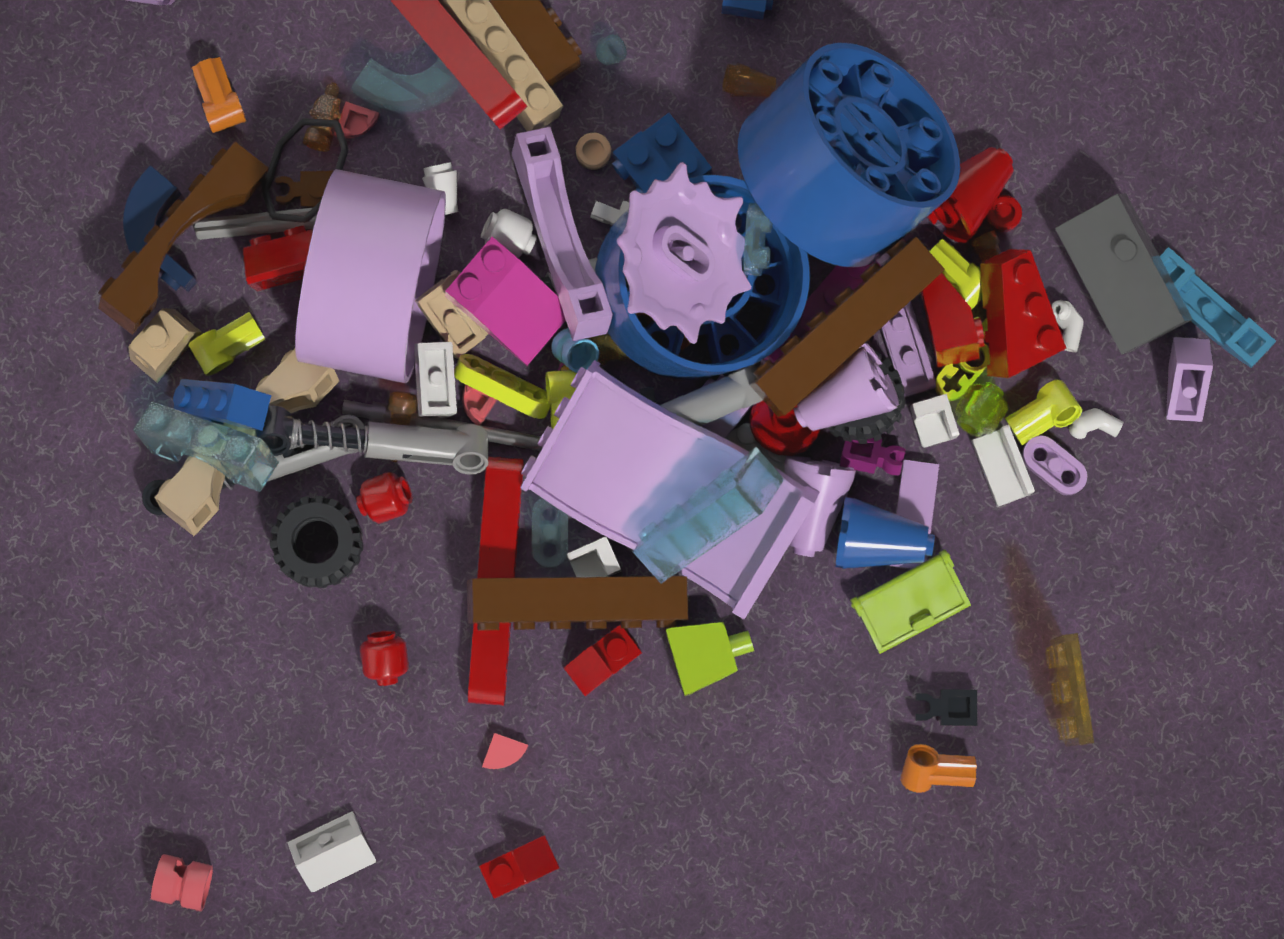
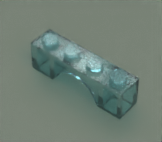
(234, 453)

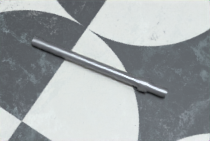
(380, 413)

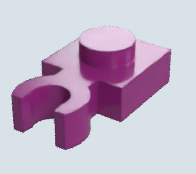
(871, 455)

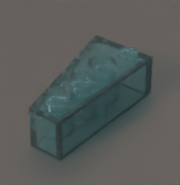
(708, 516)

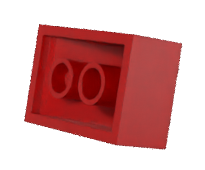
(277, 261)
(951, 324)

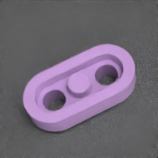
(1054, 465)

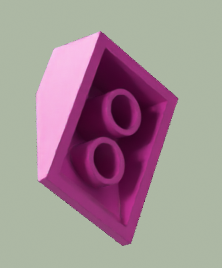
(507, 301)

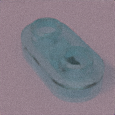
(755, 253)
(549, 532)

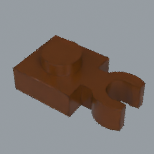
(309, 189)

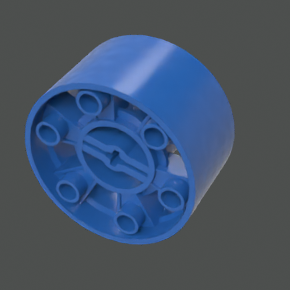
(848, 155)
(786, 296)

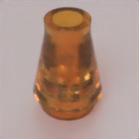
(747, 82)

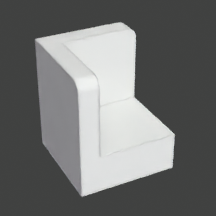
(934, 421)
(594, 560)

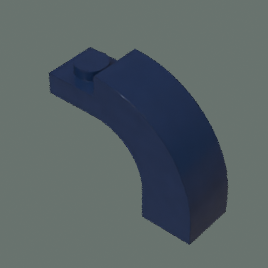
(143, 210)

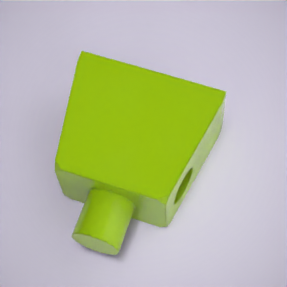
(705, 653)

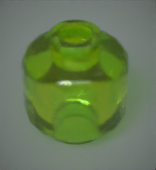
(981, 409)

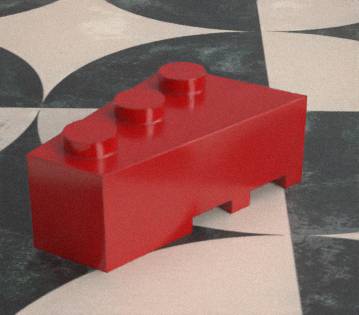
(1018, 314)

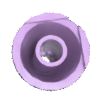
(849, 393)
(833, 484)

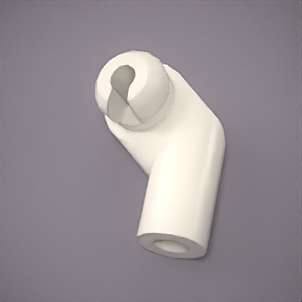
(1070, 323)

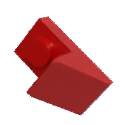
(602, 660)
(519, 867)

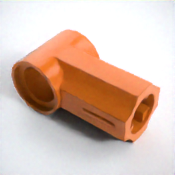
(220, 102)
(928, 768)

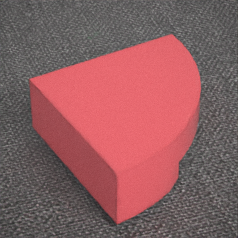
(356, 120)
(476, 404)
(503, 752)

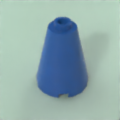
(879, 537)

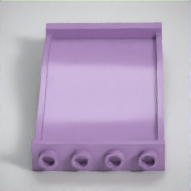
(629, 461)

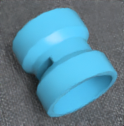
(574, 353)

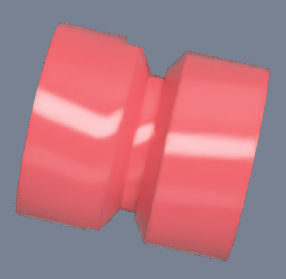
(182, 882)

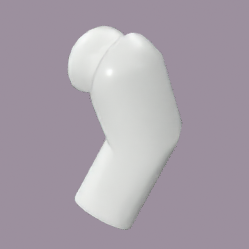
(1093, 420)

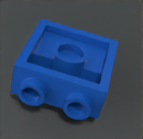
(657, 154)

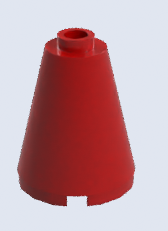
(976, 192)

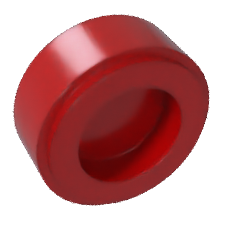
(1004, 214)

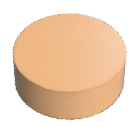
(593, 151)

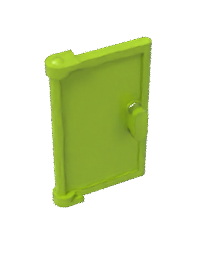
(908, 598)

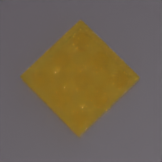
(1070, 690)

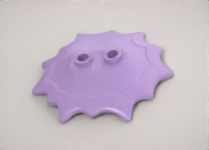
(682, 253)

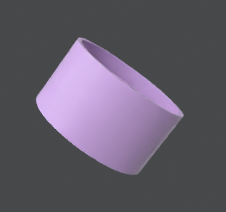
(363, 270)

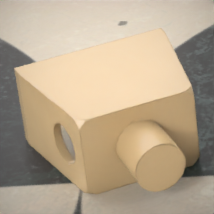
(162, 343)

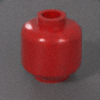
(384, 497)
(384, 657)

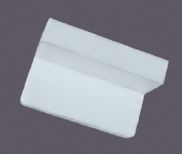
(435, 379)
(1003, 466)
(331, 852)

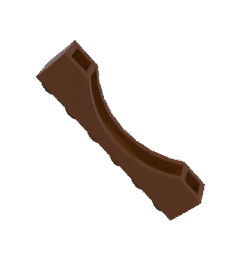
(227, 185)

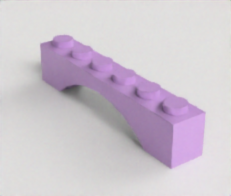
(573, 277)

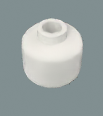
(511, 231)

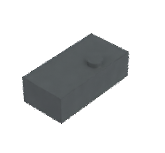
(1123, 273)

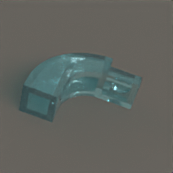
(405, 93)

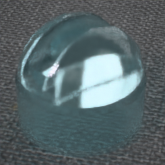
(611, 50)

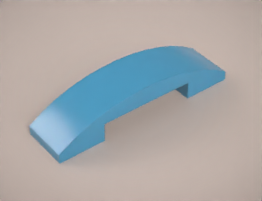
(1215, 316)

